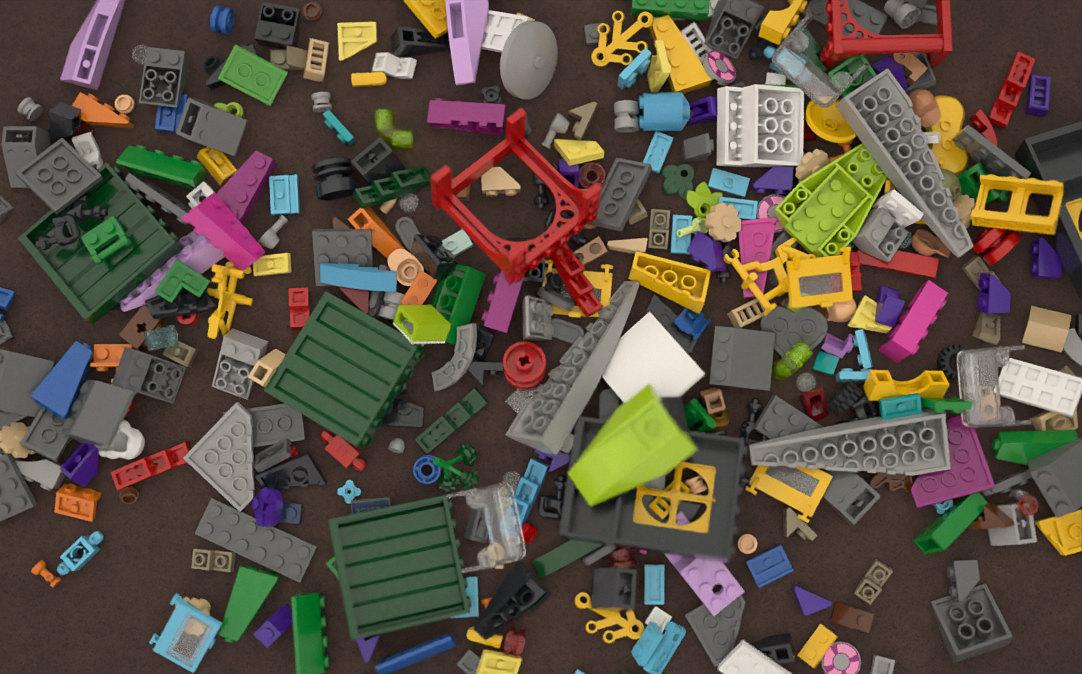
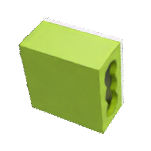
(421, 324)

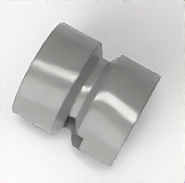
(902, 12)
(626, 116)
(392, 301)

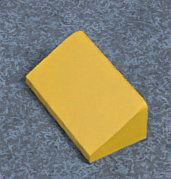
(217, 164)

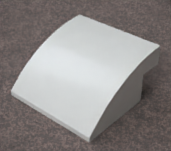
(760, 126)
(650, 356)

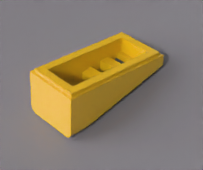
(657, 510)

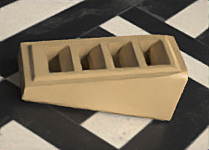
(313, 71)
(628, 245)
(740, 322)

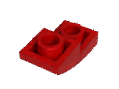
(981, 123)

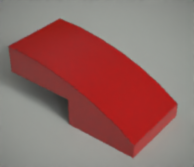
(298, 307)

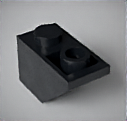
(63, 121)

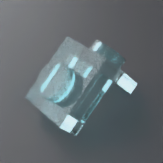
(161, 338)

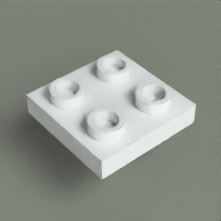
(899, 208)

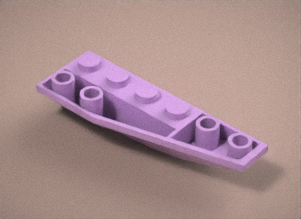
(466, 32)
(92, 45)
(195, 253)

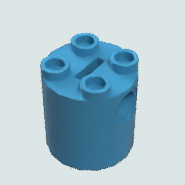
(663, 111)

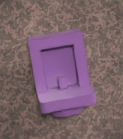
(837, 346)

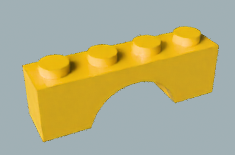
(778, 23)
(928, 384)

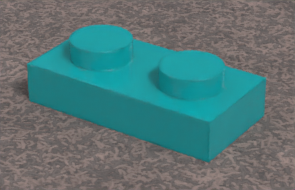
(333, 123)
(900, 406)

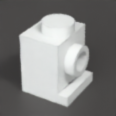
(202, 190)

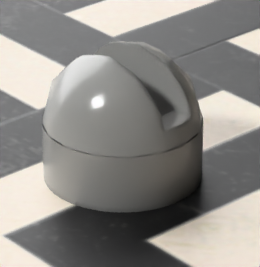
(397, 445)

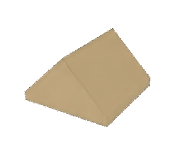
(1046, 329)
(1054, 421)

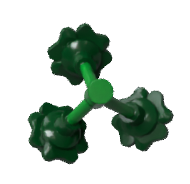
(449, 480)

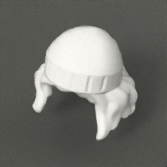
(126, 444)

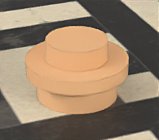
(124, 104)
(747, 543)

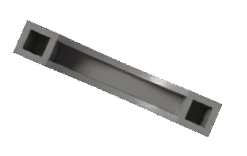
(43, 471)

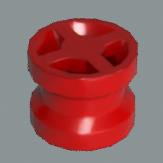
(190, 319)

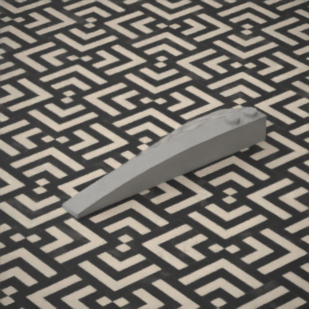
(892, 134)
(553, 411)
(873, 445)

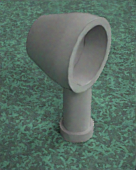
(559, 125)
(270, 237)

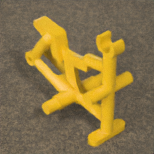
(782, 253)
(227, 299)

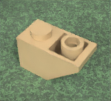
(499, 181)
(266, 367)

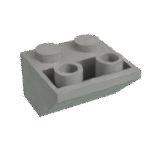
(880, 235)
(1020, 533)

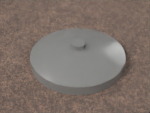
(528, 59)

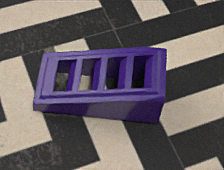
(1036, 107)

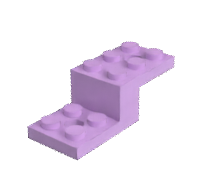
(704, 574)

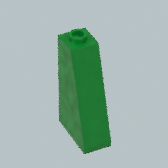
(1026, 445)
(950, 524)
(247, 598)

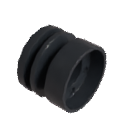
(334, 179)

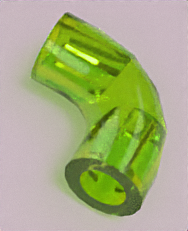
(389, 132)
(791, 361)

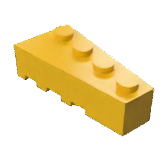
(686, 69)
(672, 279)

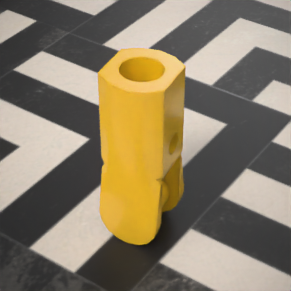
(368, 79)
(494, 641)

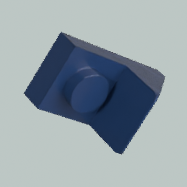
(291, 513)

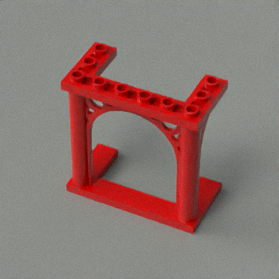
(845, 46)
(519, 259)

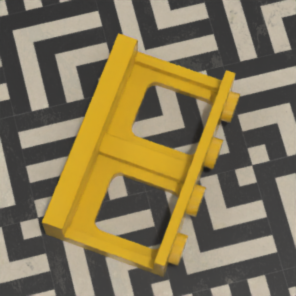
(1015, 217)

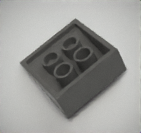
(742, 358)
(19, 379)
(97, 413)
(1060, 477)
(972, 624)

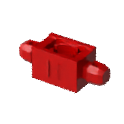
(343, 451)

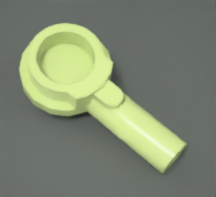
(697, 225)

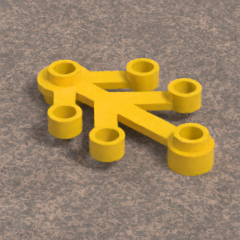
(619, 40)
(613, 618)

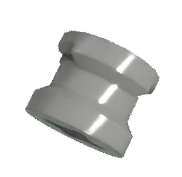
(321, 101)
(30, 109)

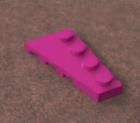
(756, 245)

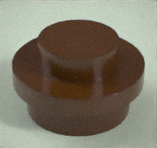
(312, 11)
(129, 495)

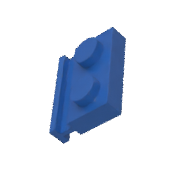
(169, 117)
(691, 322)
(769, 566)

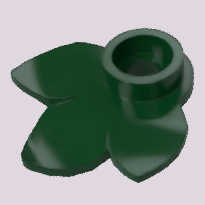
(675, 182)

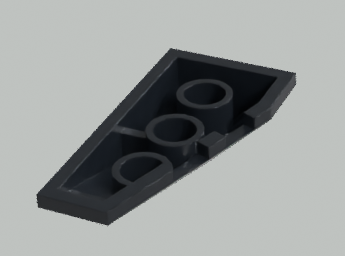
(515, 596)

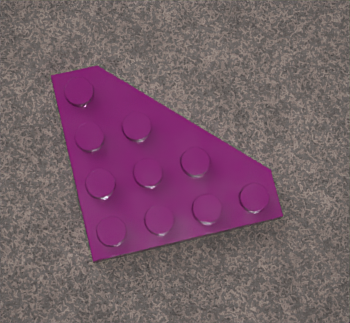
(967, 473)

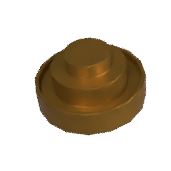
(721, 418)

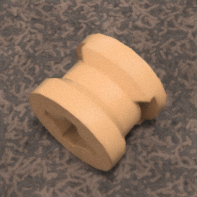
(696, 484)

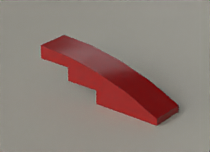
(1011, 90)
(903, 263)
(575, 281)
(150, 466)

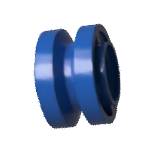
(222, 20)
(418, 471)

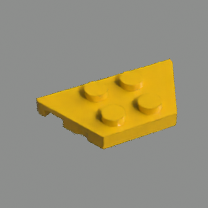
(1063, 532)

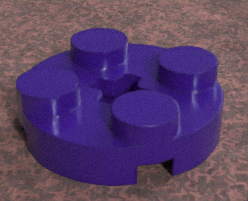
(267, 507)

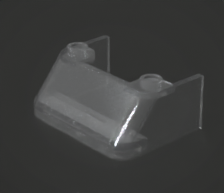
(805, 74)
(980, 385)
(501, 522)

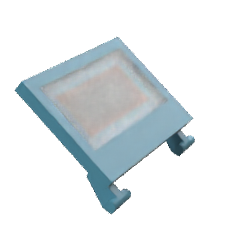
(186, 635)

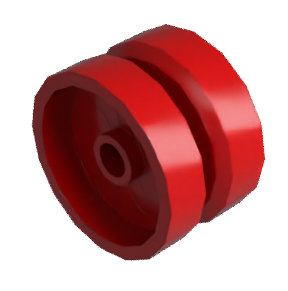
(996, 242)
(524, 365)

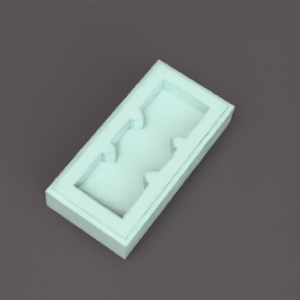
(457, 243)

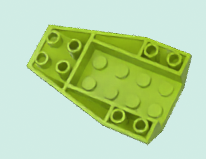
(832, 203)
(631, 449)

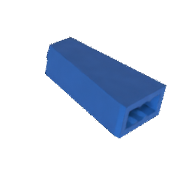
(64, 381)

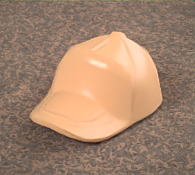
(405, 265)
(841, 311)

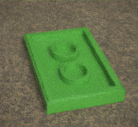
(252, 75)

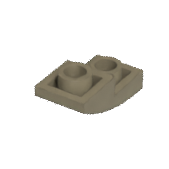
(659, 228)
(213, 560)
(873, 581)

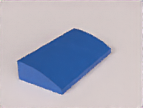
(416, 654)

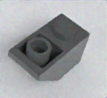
(697, 148)
(963, 578)

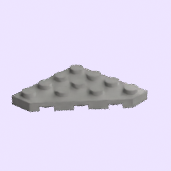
(227, 457)

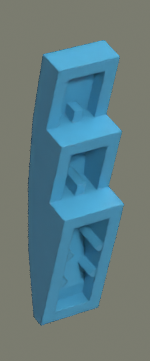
(358, 277)
(530, 487)

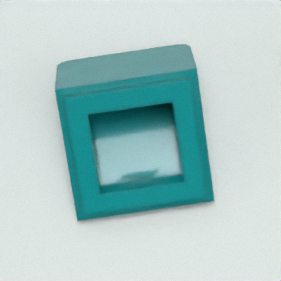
(825, 363)

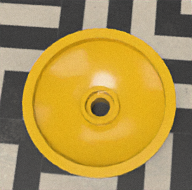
(828, 123)

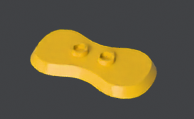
(949, 125)

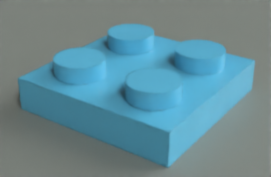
(637, 66)

